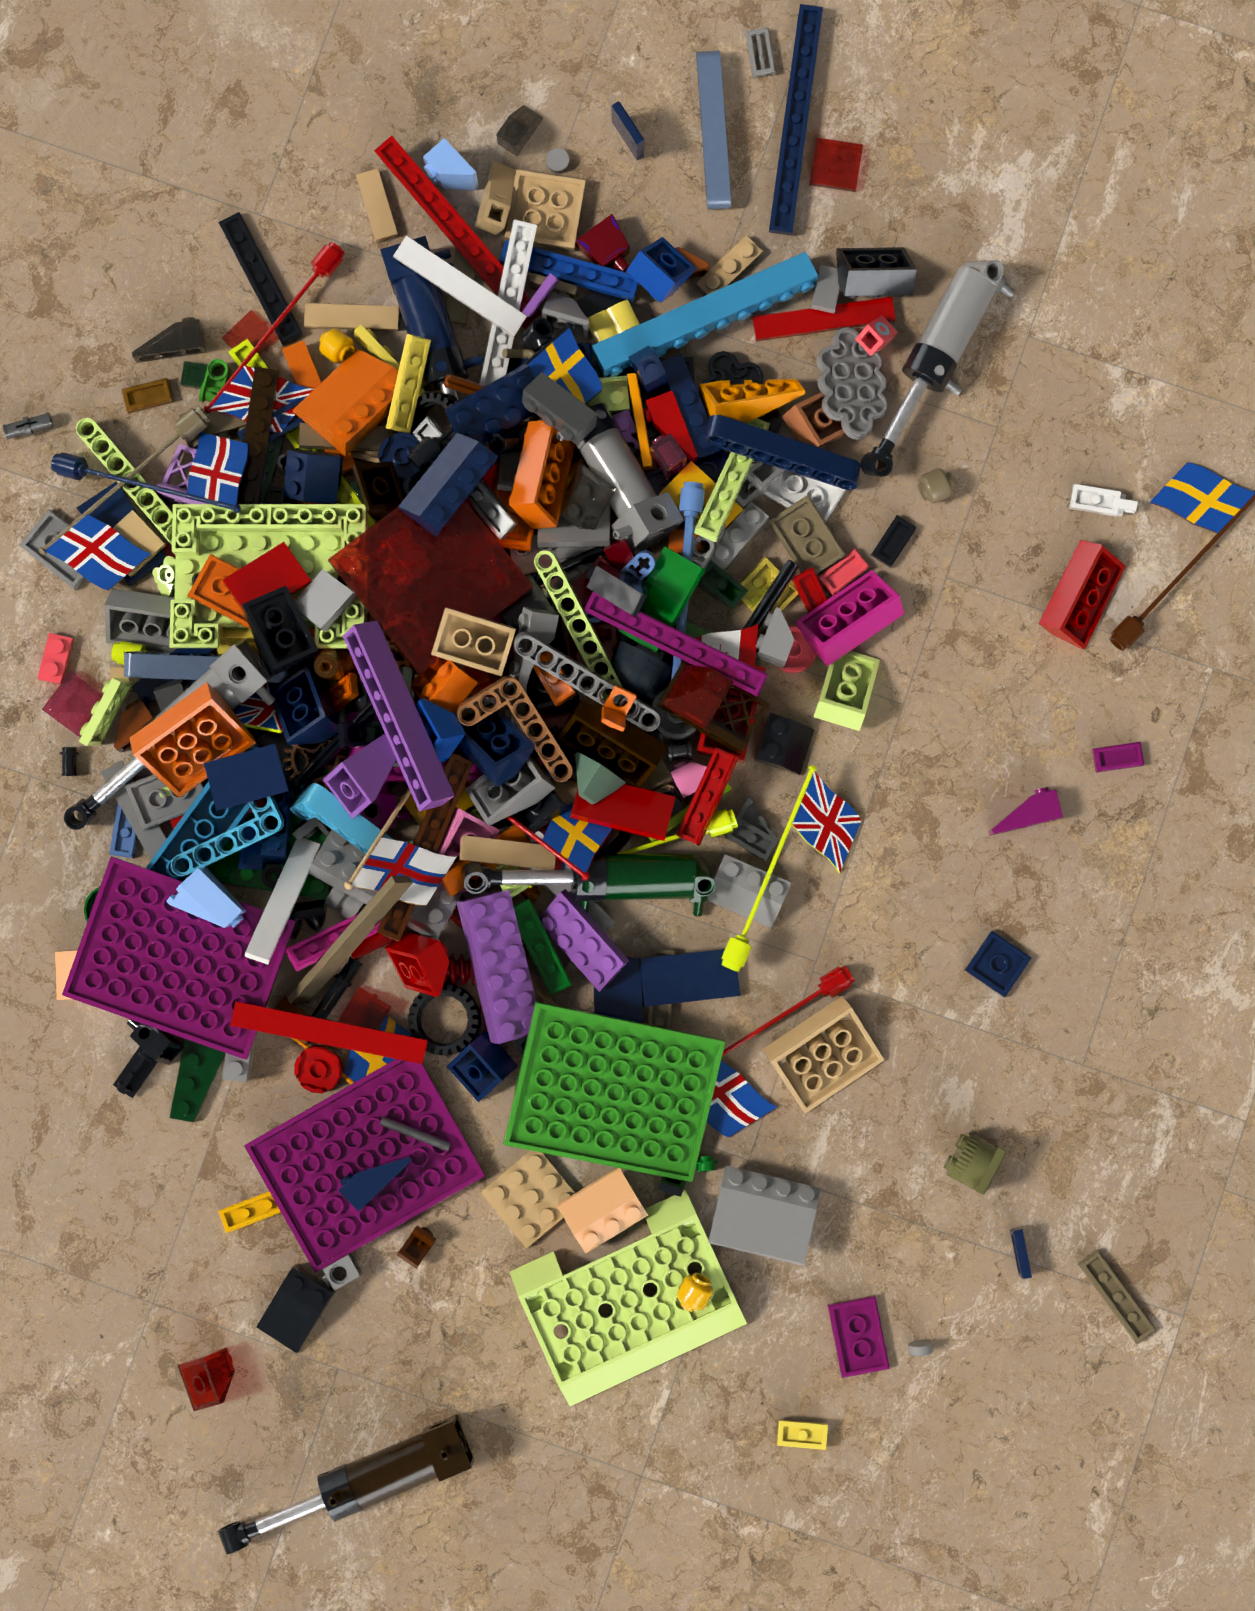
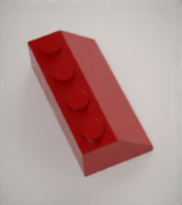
(1082, 594)

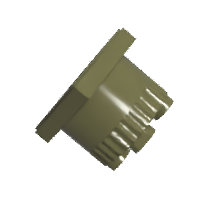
(974, 1162)

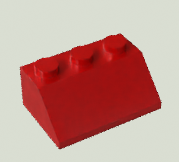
(420, 963)

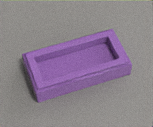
(541, 295)

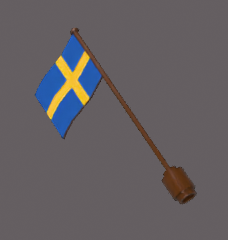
(1204, 502)

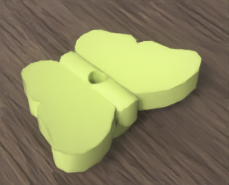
(162, 576)

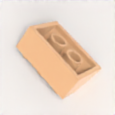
(602, 1210)

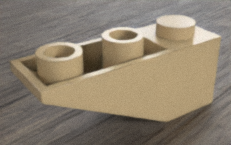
(496, 199)

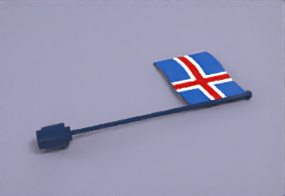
(212, 477)

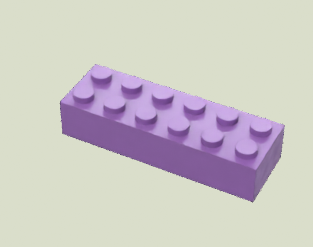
(498, 964)

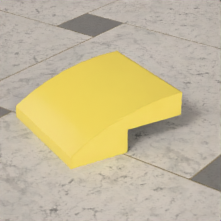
(759, 581)

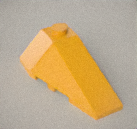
(748, 400)

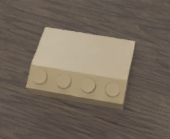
(823, 1054)

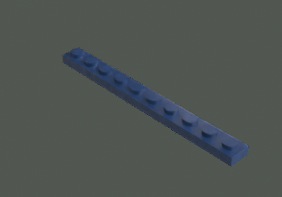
(795, 119)

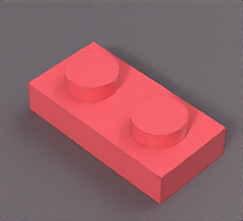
(55, 658)

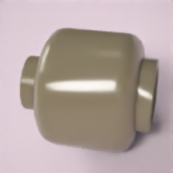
(936, 485)

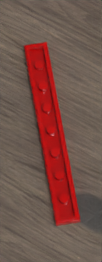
(328, 1032)

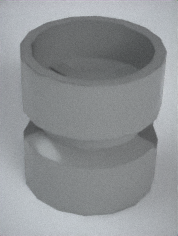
(348, 905)

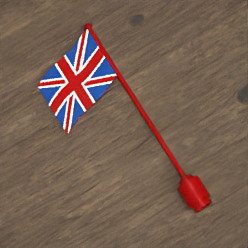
(235, 394)

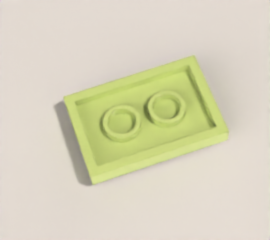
(105, 711)

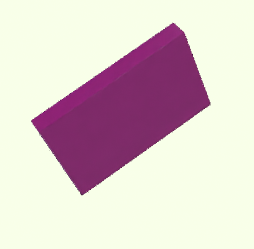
(858, 1336)

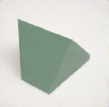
(594, 779)

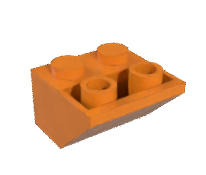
(444, 684)

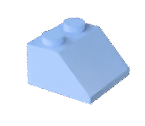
(449, 168)

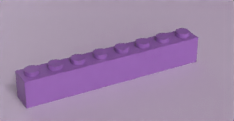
(398, 715)

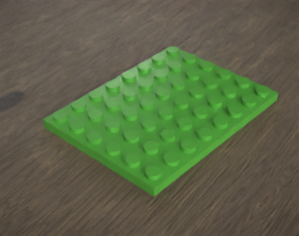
(613, 1092)

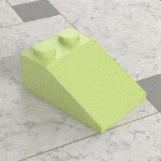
(847, 690)

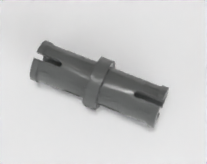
(28, 425)

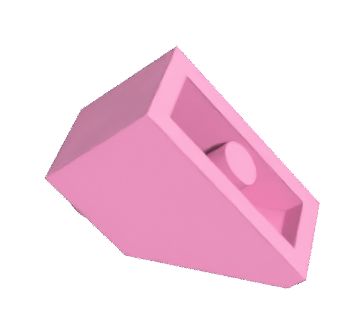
(687, 777)

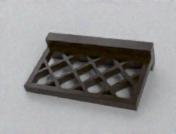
(716, 730)

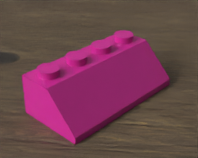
(850, 617)

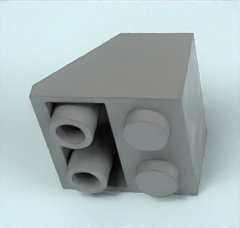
(777, 641)

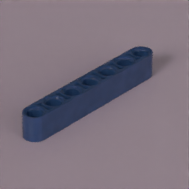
(782, 452)

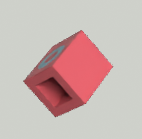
(876, 335)

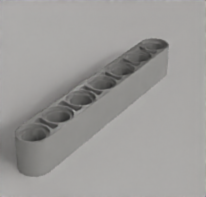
(577, 673)

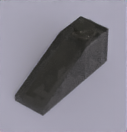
(176, 341)

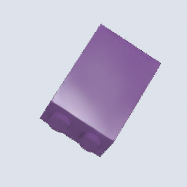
(361, 776)

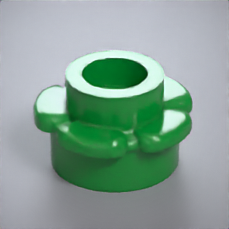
(706, 1164)

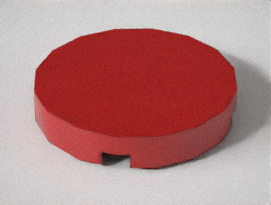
(318, 1069)

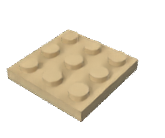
(549, 203)
(529, 1196)

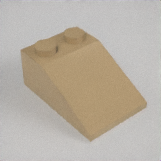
(473, 641)

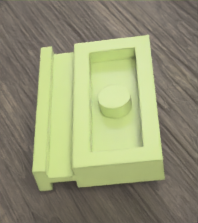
(613, 394)

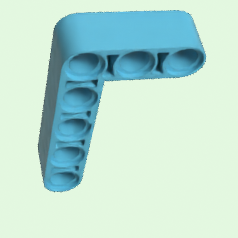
(322, 804)
(236, 835)

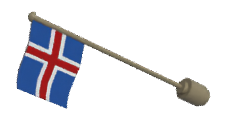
(97, 548)

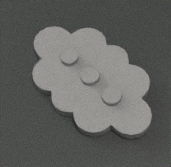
(851, 384)

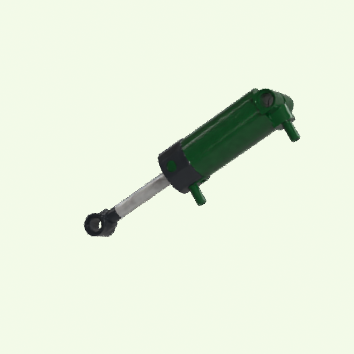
(613, 878)

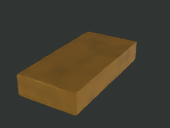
(147, 395)

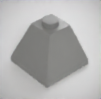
(563, 309)

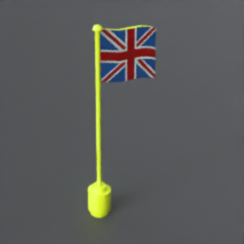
(252, 712)
(823, 823)

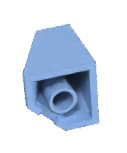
(208, 899)

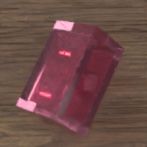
(668, 456)

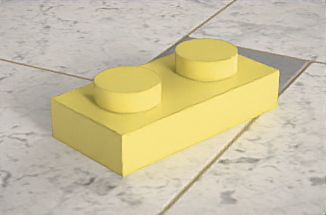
(802, 1434)

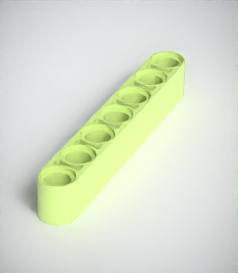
(138, 494)
(578, 612)

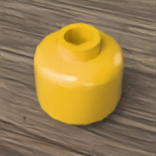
(336, 345)
(695, 1292)

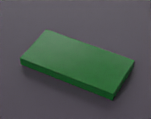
(672, 586)

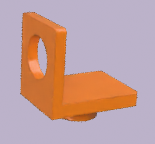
(614, 715)

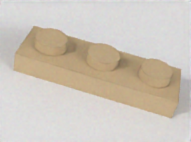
(730, 266)

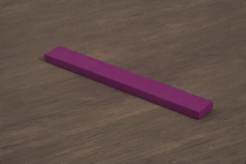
(677, 643)

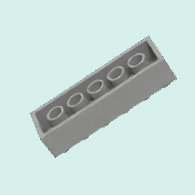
(339, 860)

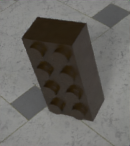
(627, 754)

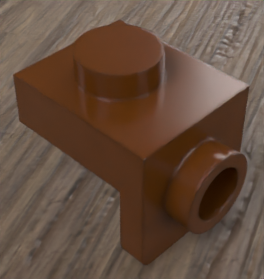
(417, 1246)

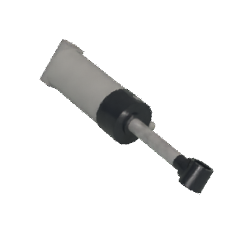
(941, 348)

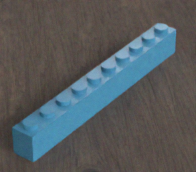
(707, 313)

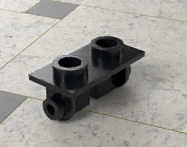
(135, 1073)

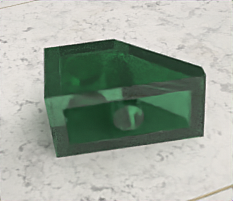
(721, 585)

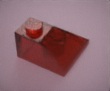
(698, 694)
(207, 1378)

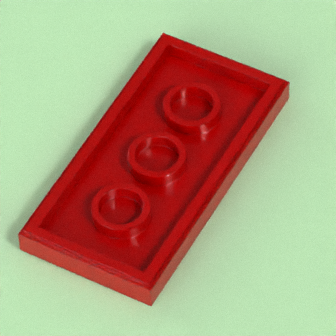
(629, 810)

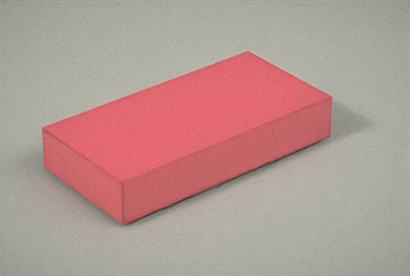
(843, 572)

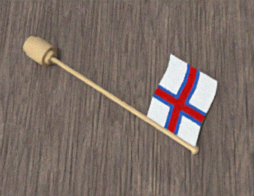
(401, 858)

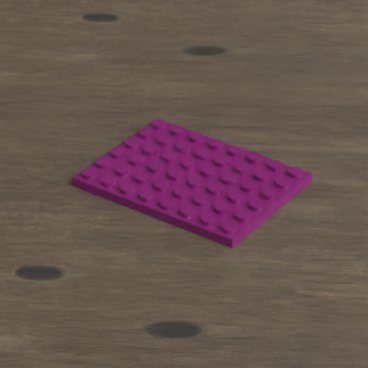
(169, 964)
(343, 1135)

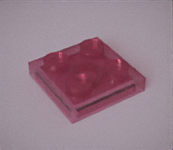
(72, 703)

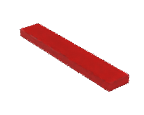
(815, 321)

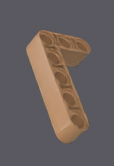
(524, 720)

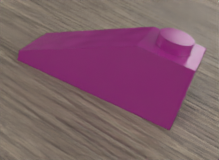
(1035, 810)

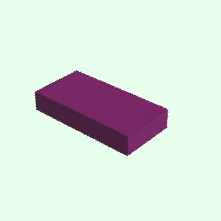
(1118, 757)

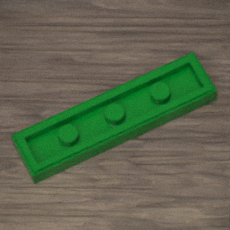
(541, 948)

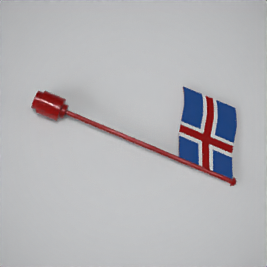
(734, 1099)

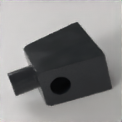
(156, 1043)

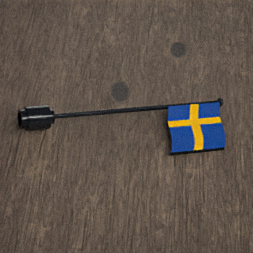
(558, 360)

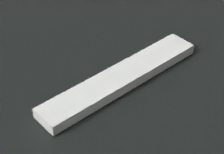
(459, 286)
(282, 901)

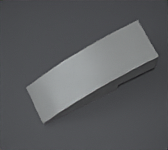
(757, 481)

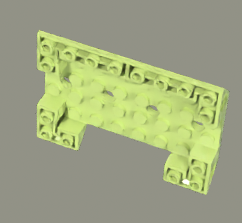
(309, 532)
(642, 1327)

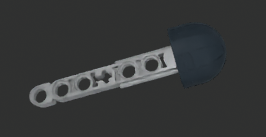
(642, 669)

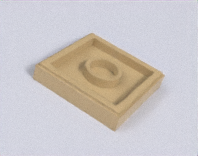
(140, 535)

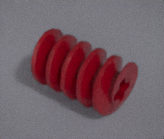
(460, 969)

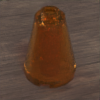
(334, 664)

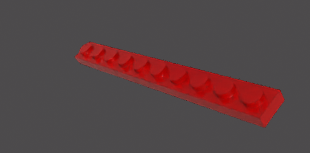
(446, 218)

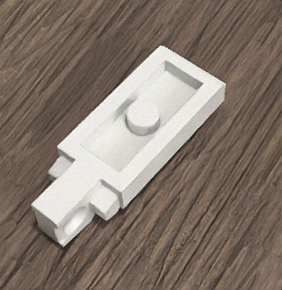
(1100, 501)

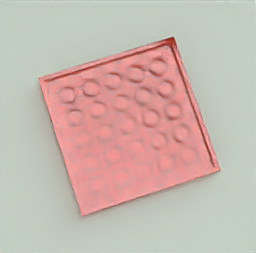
(411, 576)

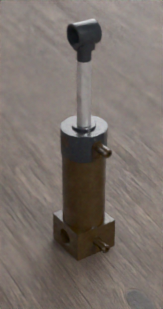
(348, 1489)

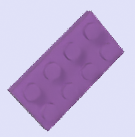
(583, 940)

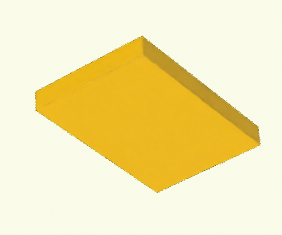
(693, 473)

